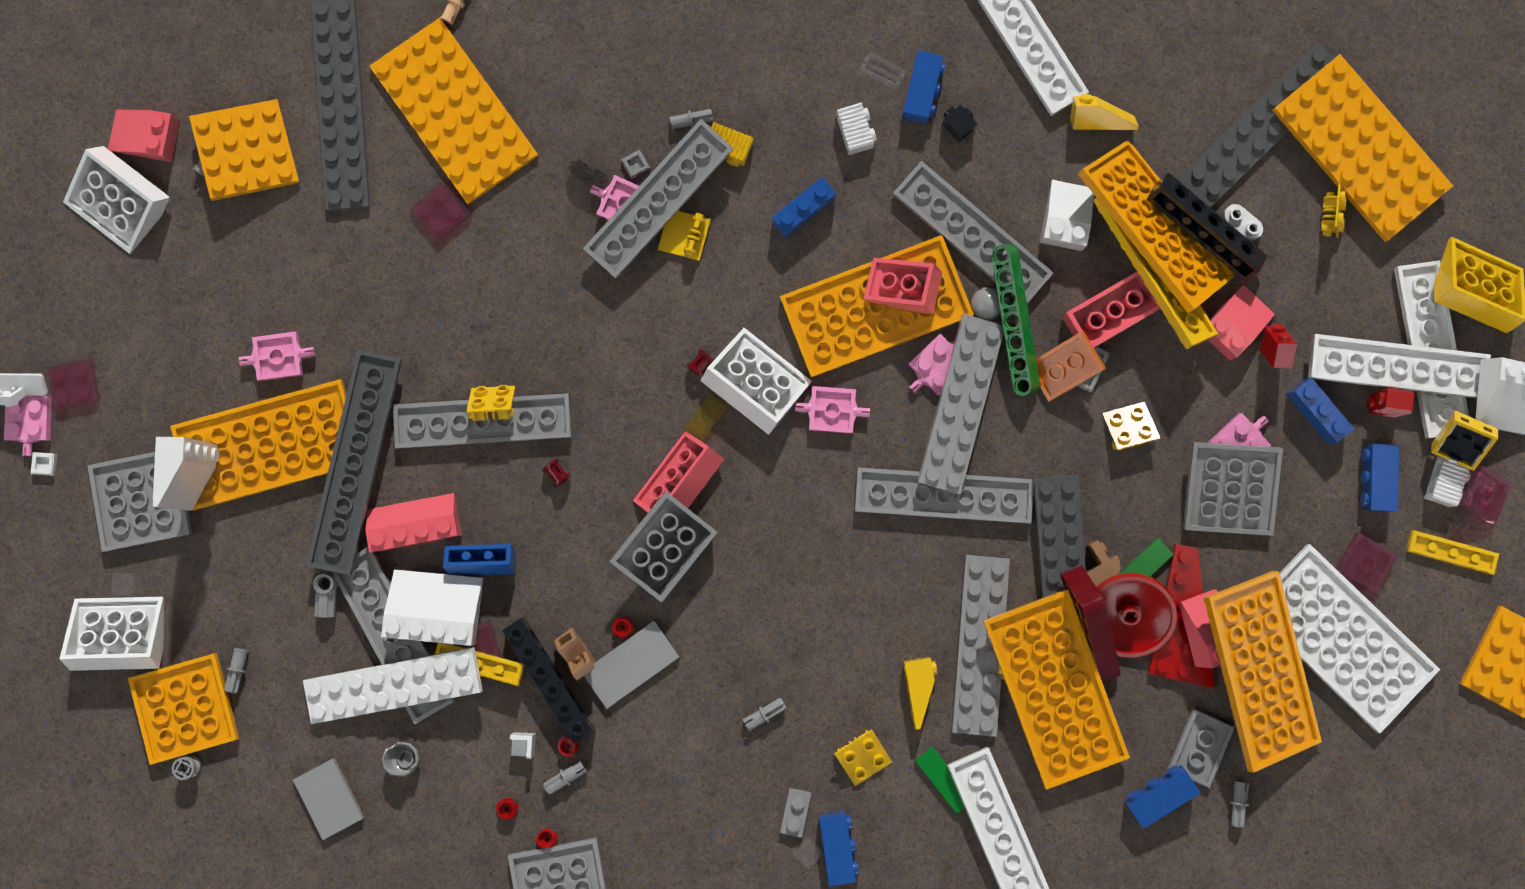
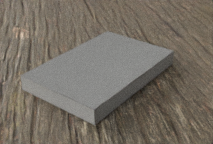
(1202, 747)
(328, 798)

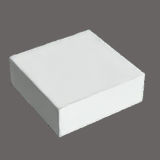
(43, 464)

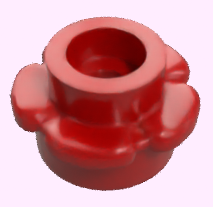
(618, 622)
(564, 750)
(502, 813)
(546, 833)

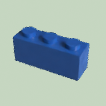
(923, 87)
(803, 207)
(1320, 411)
(1380, 478)
(480, 560)
(1162, 796)
(838, 848)

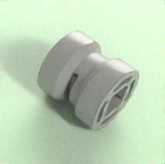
(191, 764)

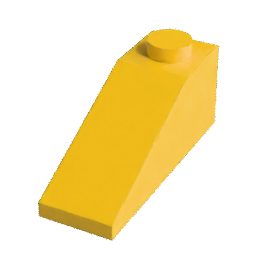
(1096, 114)
(919, 681)

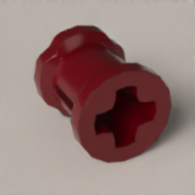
(700, 363)
(556, 473)

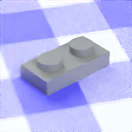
(795, 812)

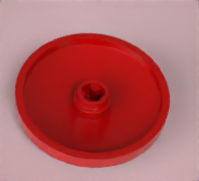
(1138, 613)

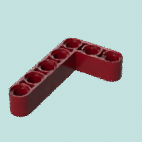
(1094, 621)

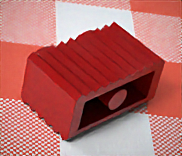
(1278, 346)
(1390, 402)

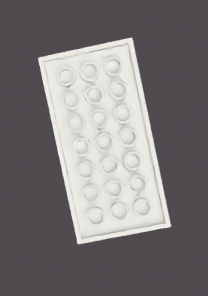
(1352, 641)

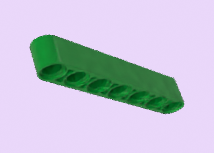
(1008, 311)

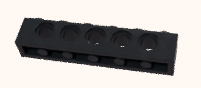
(1207, 227)
(549, 680)

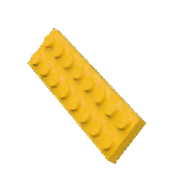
(1190, 327)

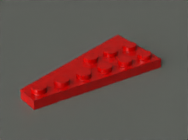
(1175, 657)

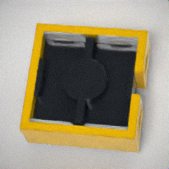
(1464, 440)

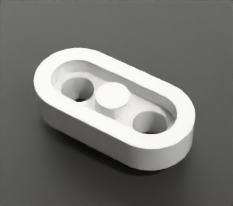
(1243, 222)

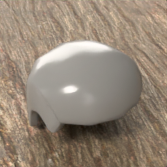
(986, 304)
(392, 759)

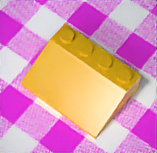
(1480, 286)

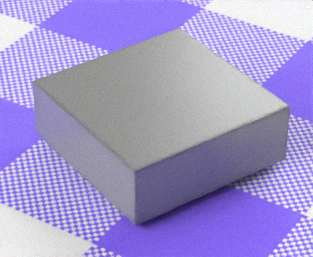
(635, 164)

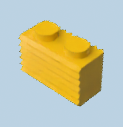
(739, 141)

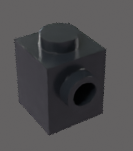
(959, 122)

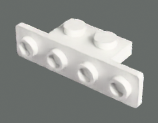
(17, 386)

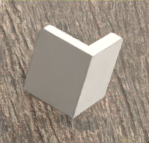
(523, 744)

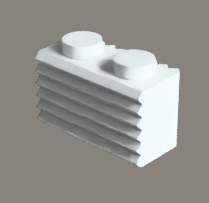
(855, 128)
(1447, 482)

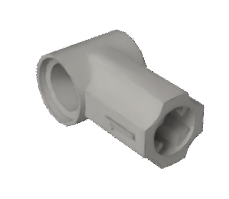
(325, 598)

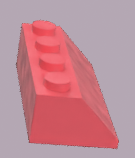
(1112, 310)
(681, 473)
(412, 523)

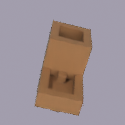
(1105, 566)
(575, 653)

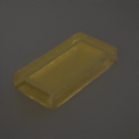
(705, 417)

